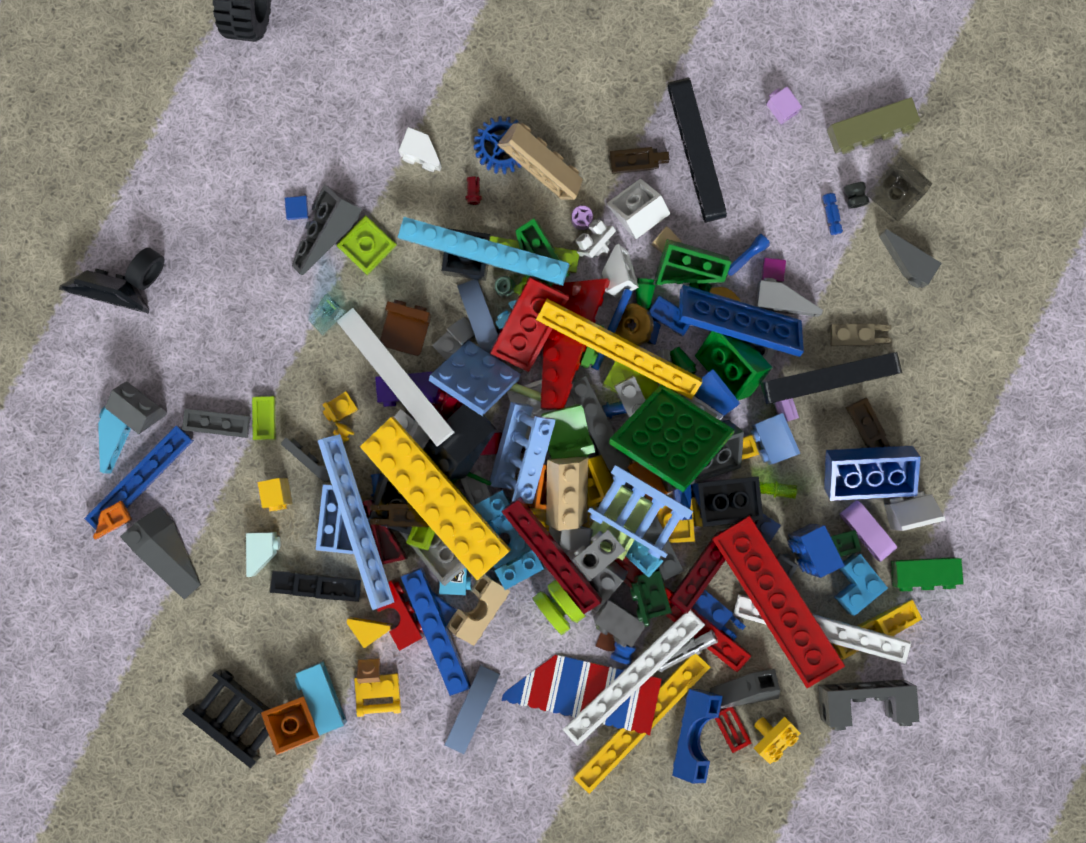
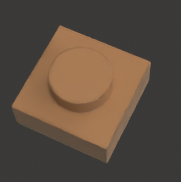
(368, 671)

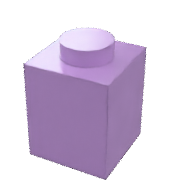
(783, 104)

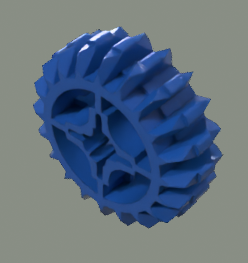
(494, 140)

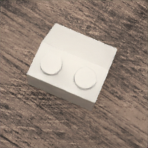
(639, 208)
(913, 512)

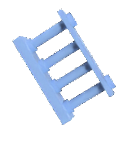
(510, 449)
(639, 489)

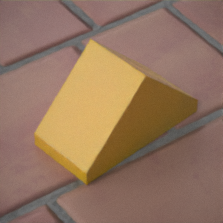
(367, 630)

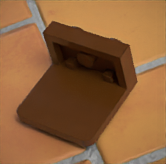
(405, 327)

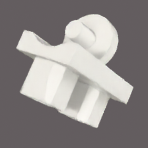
(598, 242)

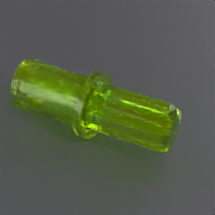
(778, 489)

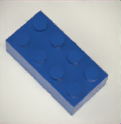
(872, 473)

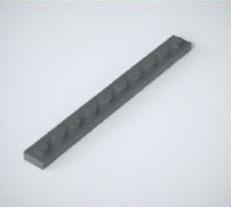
(601, 433)

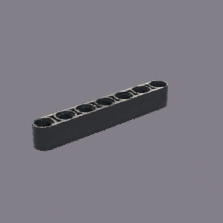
(697, 150)
(831, 377)

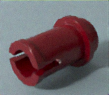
(473, 191)

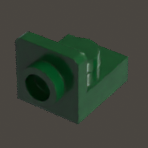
(846, 542)

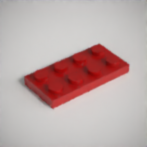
(522, 334)

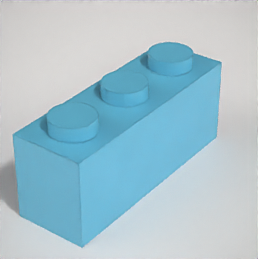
(320, 697)

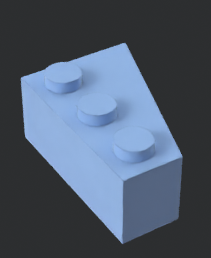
(331, 528)

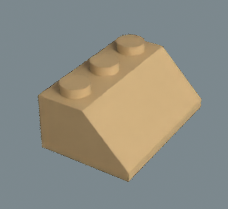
(567, 493)

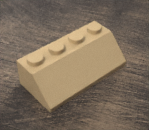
(541, 162)

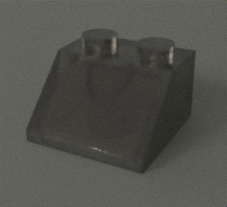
(899, 189)

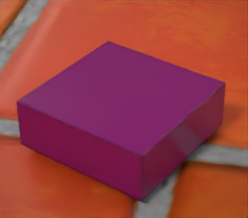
(774, 269)

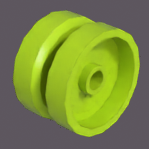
(558, 607)

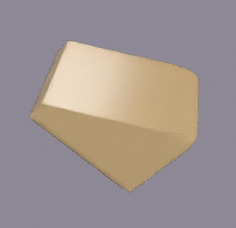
(660, 241)

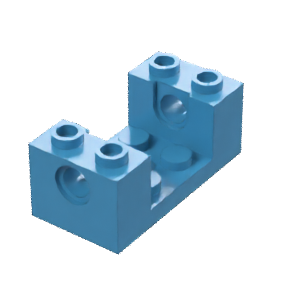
(521, 560)

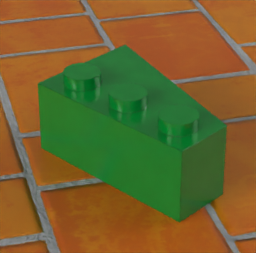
(690, 264)

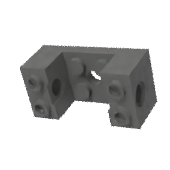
(898, 696)

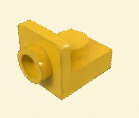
(339, 408)

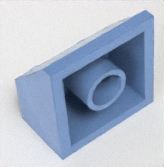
(774, 439)

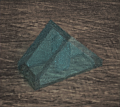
(326, 314)

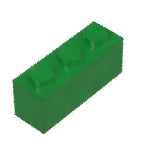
(927, 573)

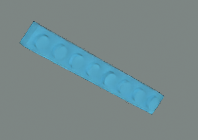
(483, 251)

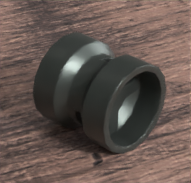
(856, 195)

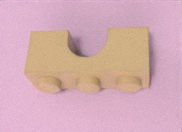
(471, 625)

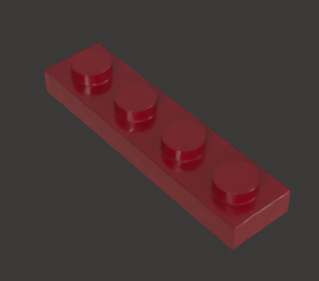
(698, 578)

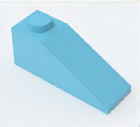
(112, 438)

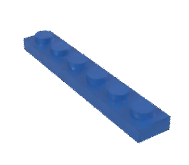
(144, 473)
(435, 631)

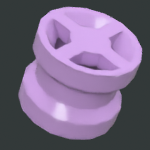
(585, 215)

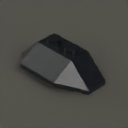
(106, 289)

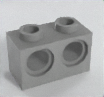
(601, 558)

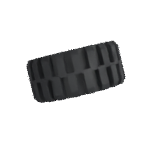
(242, 18)

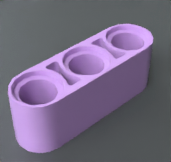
(868, 530)

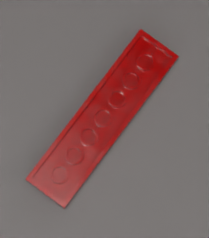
(778, 602)

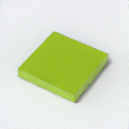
(366, 245)

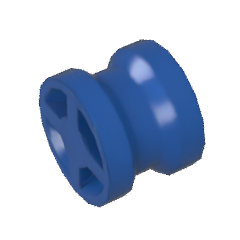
(622, 654)

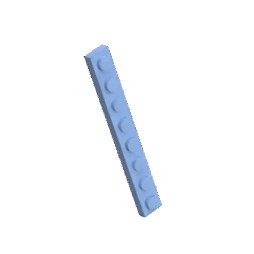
(356, 521)

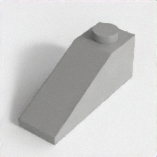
(780, 298)

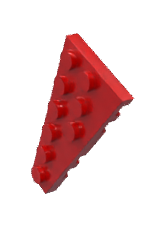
(563, 353)

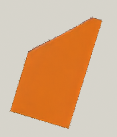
(111, 519)

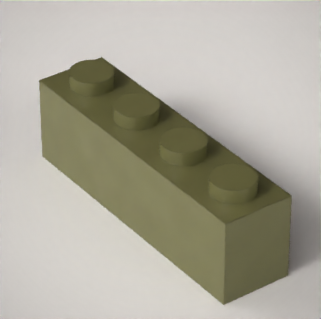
(873, 125)

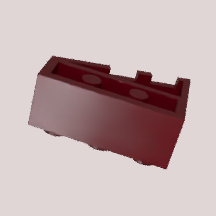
(385, 540)

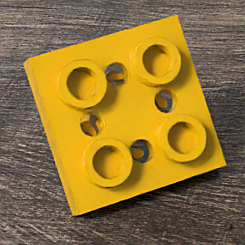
(775, 738)

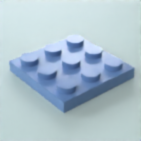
(474, 377)

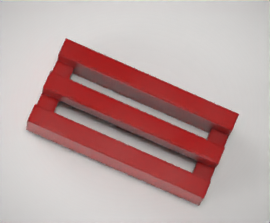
(740, 744)

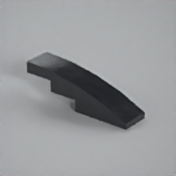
(315, 586)

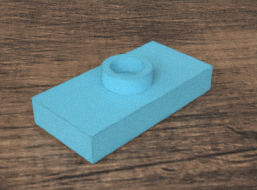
(640, 557)

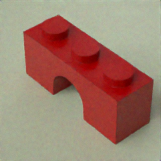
(409, 629)

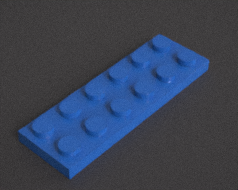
(741, 320)

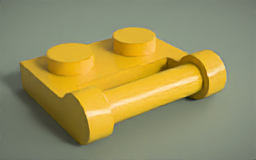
(386, 687)

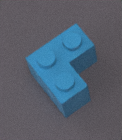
(863, 586)

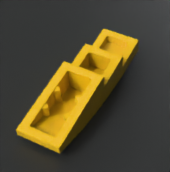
(889, 623)

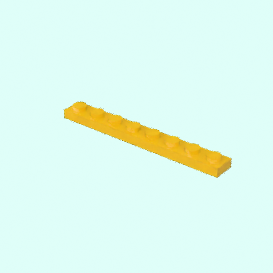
(619, 349)
(624, 741)

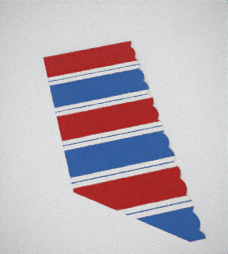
(571, 684)

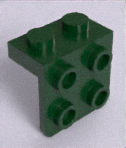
(650, 596)

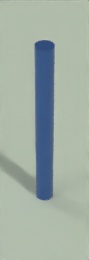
(614, 322)

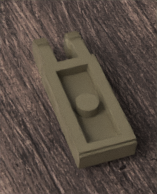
(857, 334)

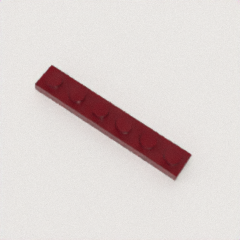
(551, 555)

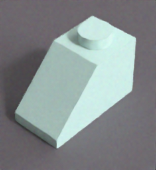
(260, 550)

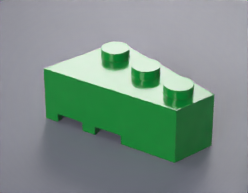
(534, 240)

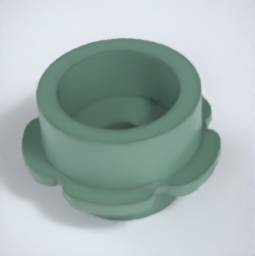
(501, 282)

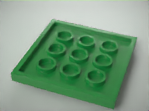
(671, 437)

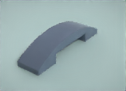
(478, 315)
(472, 709)

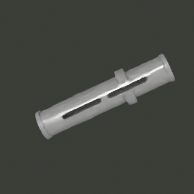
(691, 648)

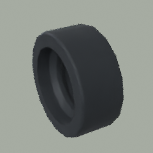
(144, 268)

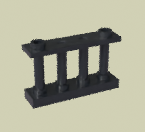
(214, 726)

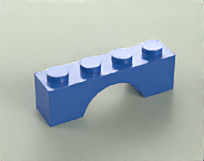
(690, 760)

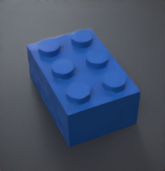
(815, 550)

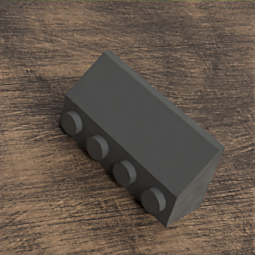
(726, 460)

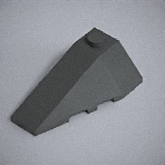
(331, 221)
(160, 547)

